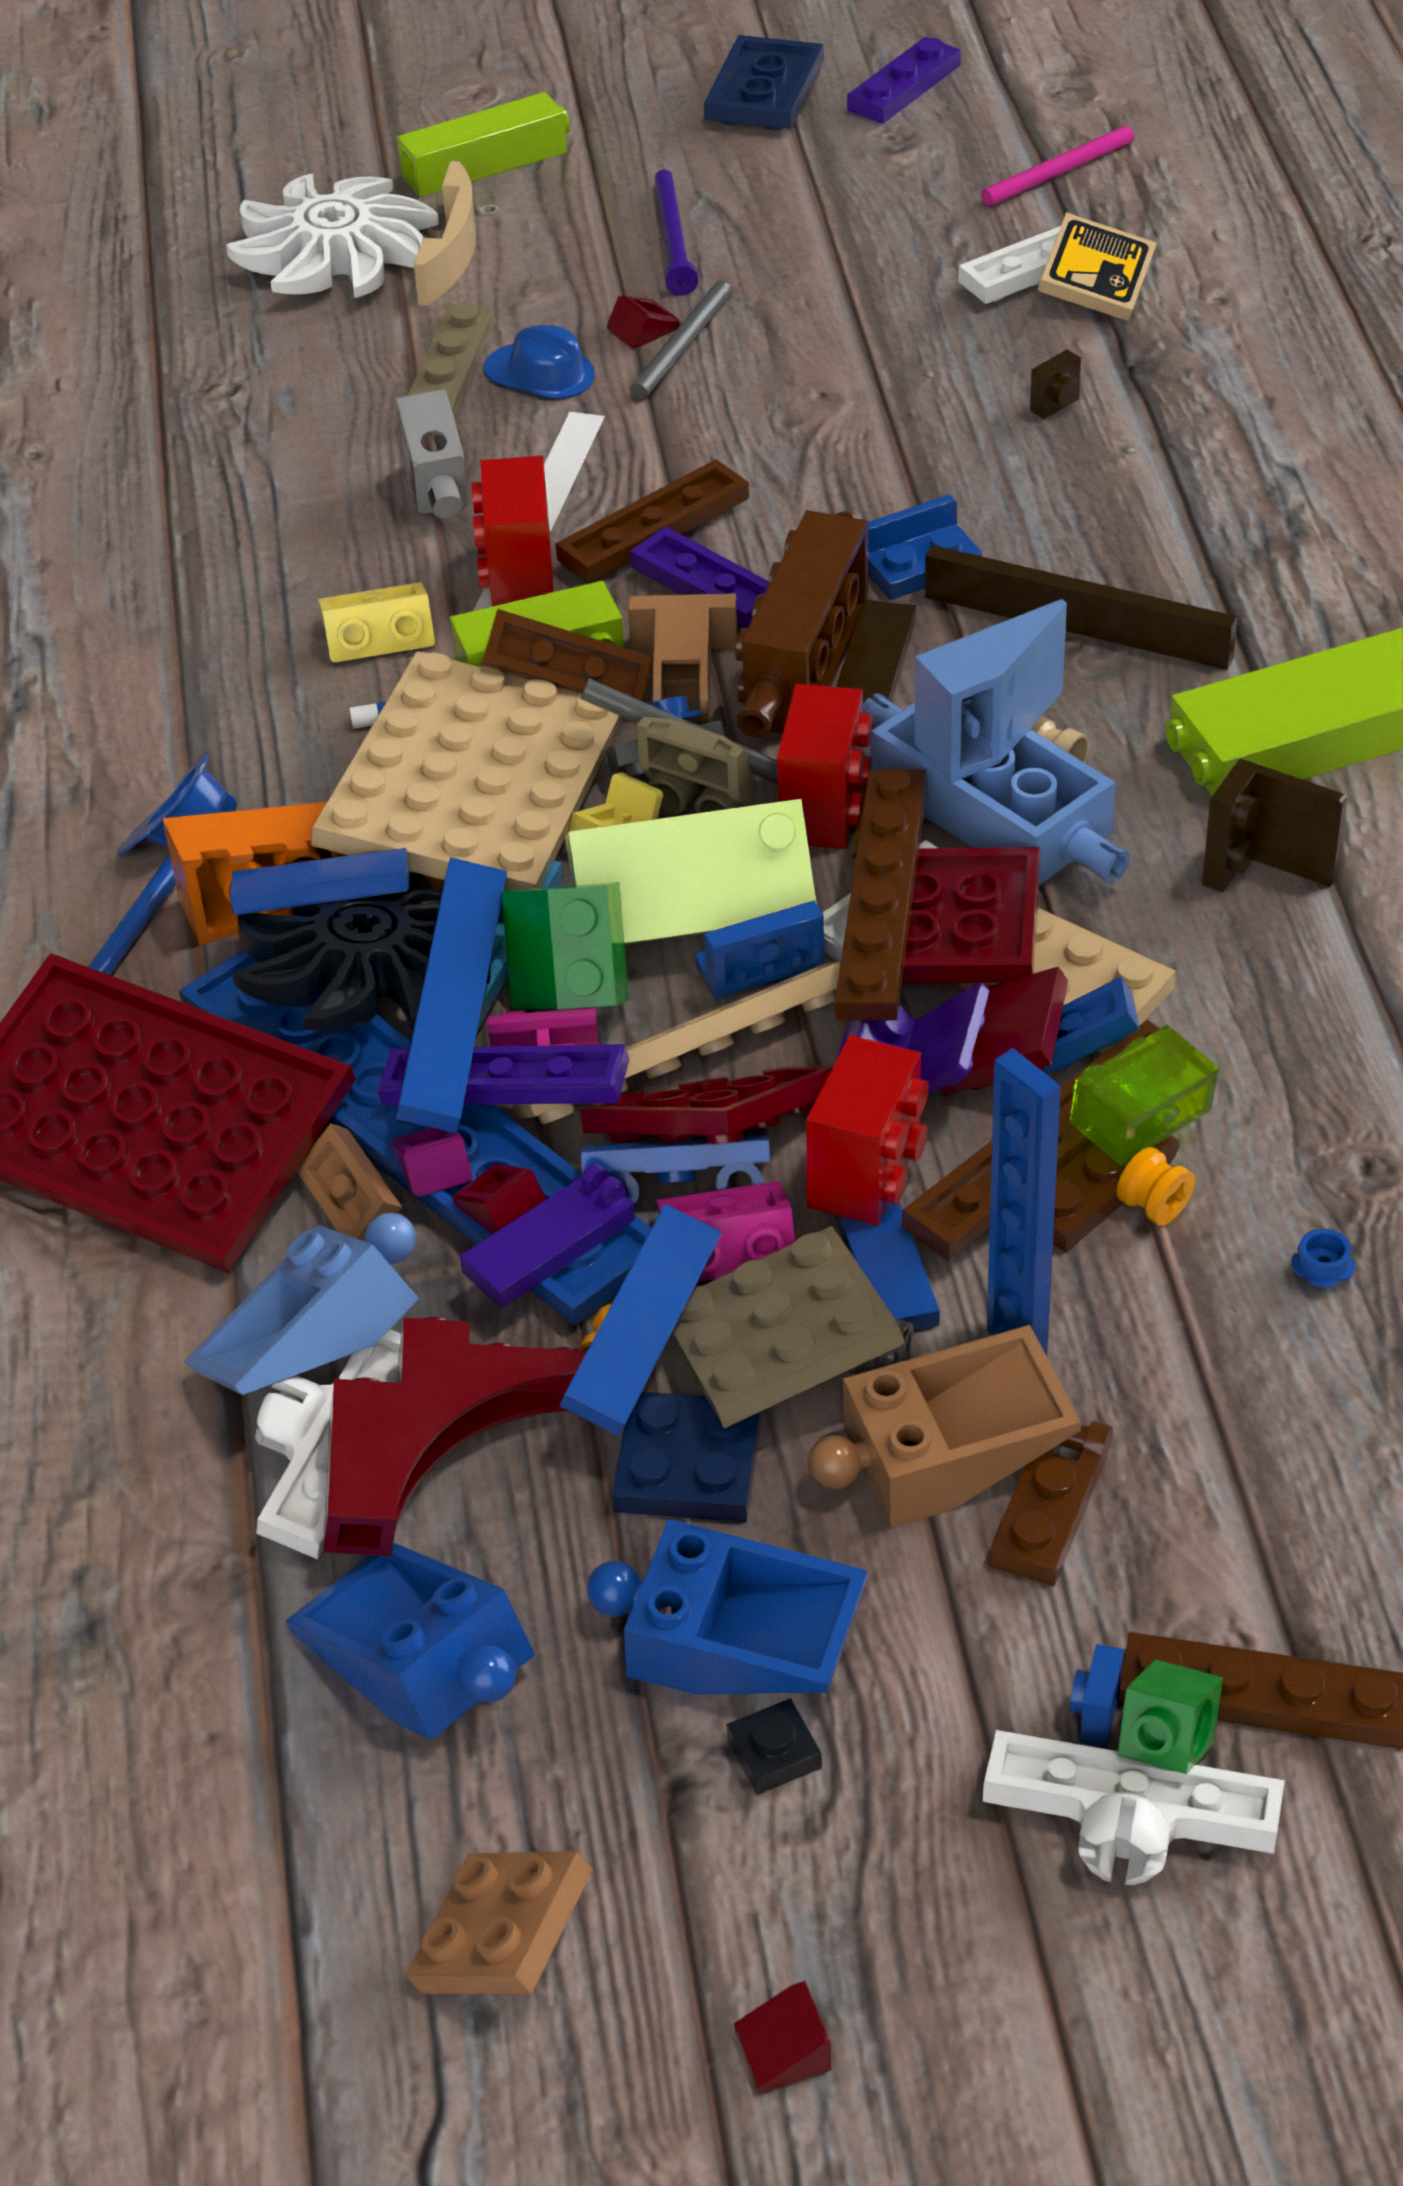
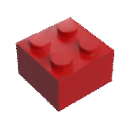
(512, 529)
(825, 760)
(865, 1130)

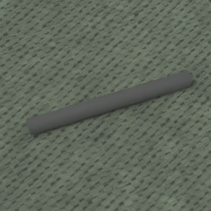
(680, 340)
(634, 710)

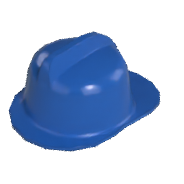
(542, 362)
(194, 795)

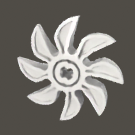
(331, 235)

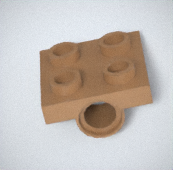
(499, 1923)

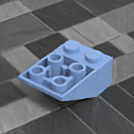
(988, 690)

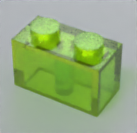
(1143, 1094)

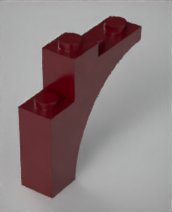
(395, 1433)

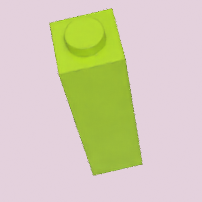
(484, 142)

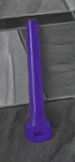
(680, 275)

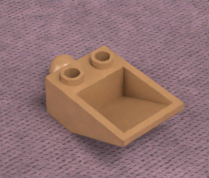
(964, 1411)

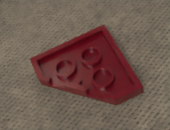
(708, 1107)

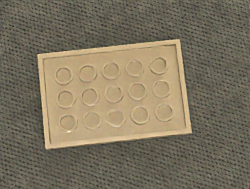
(469, 772)

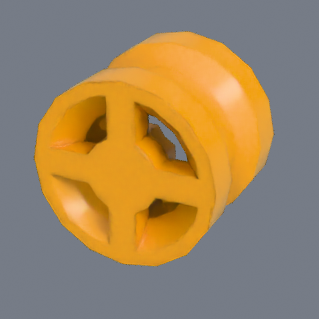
(1156, 1186)

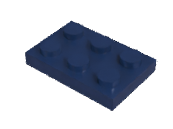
(764, 82)

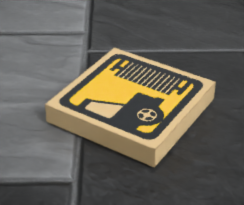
(1097, 266)

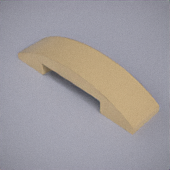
(445, 259)

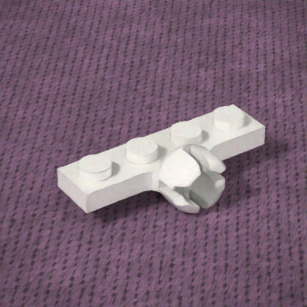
(298, 1427)
(1131, 1805)

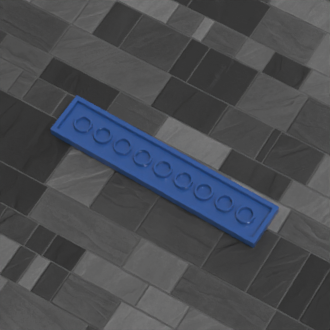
(486, 1132)

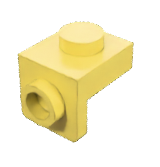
(626, 802)

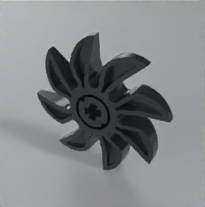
(342, 956)

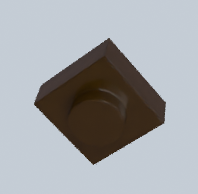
(1055, 384)

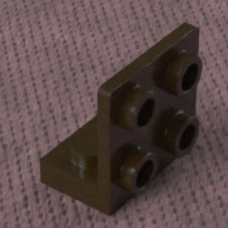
(1273, 822)

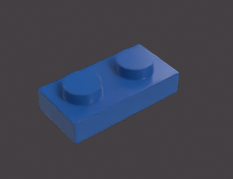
(1094, 1022)

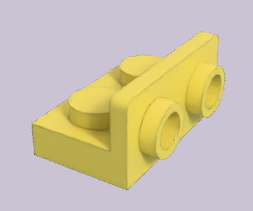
(377, 622)

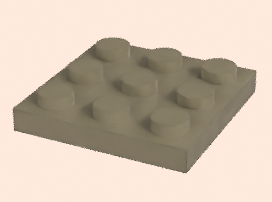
(782, 1326)

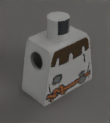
(437, 477)

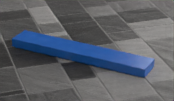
(451, 996)
(1022, 1196)

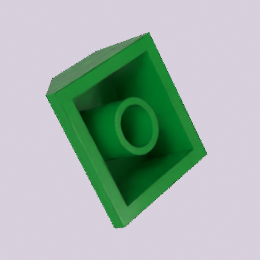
(565, 947)

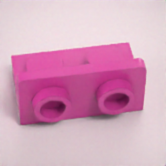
(752, 1223)

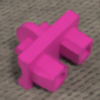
(544, 1028)

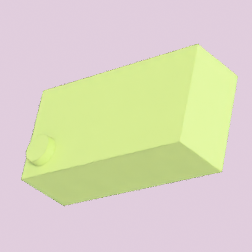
(698, 868)

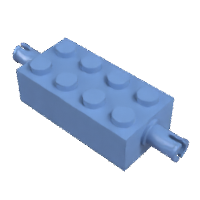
(1026, 800)

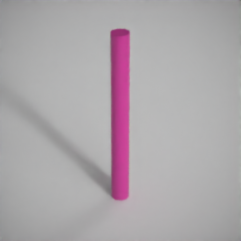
(1057, 166)

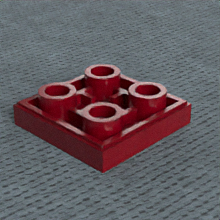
(1021, 1017)

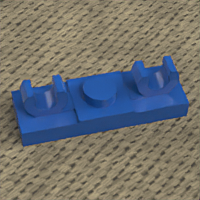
(679, 1160)

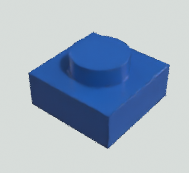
(1097, 1695)

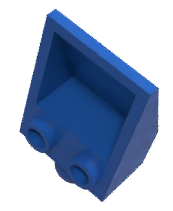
(739, 1614)
(416, 1638)

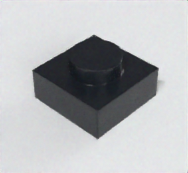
(774, 1746)

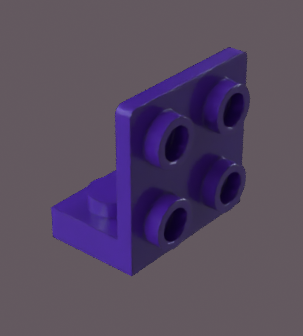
(942, 1035)

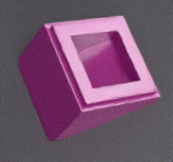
(432, 1160)

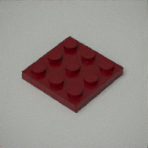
(973, 915)

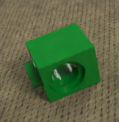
(1170, 1716)

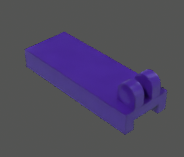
(549, 1236)

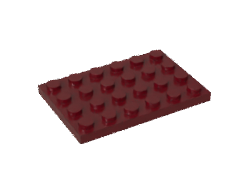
(155, 1110)

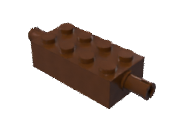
(803, 618)

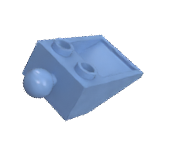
(313, 1308)

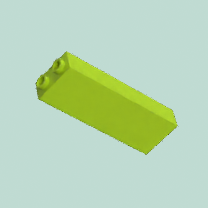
(1295, 714)

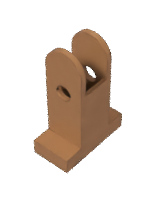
(682, 636)

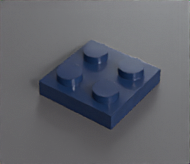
(684, 1461)

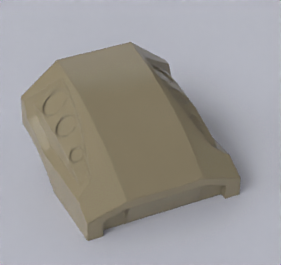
(693, 767)

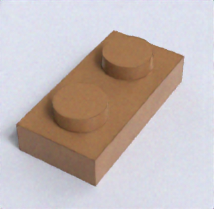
(346, 1182)

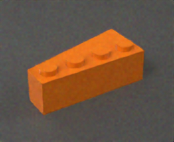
(214, 845)

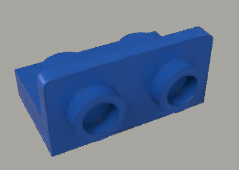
(902, 540)
(762, 949)

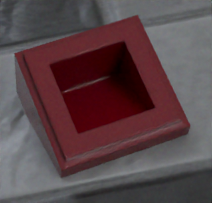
(640, 320)
(499, 1196)
(784, 2039)

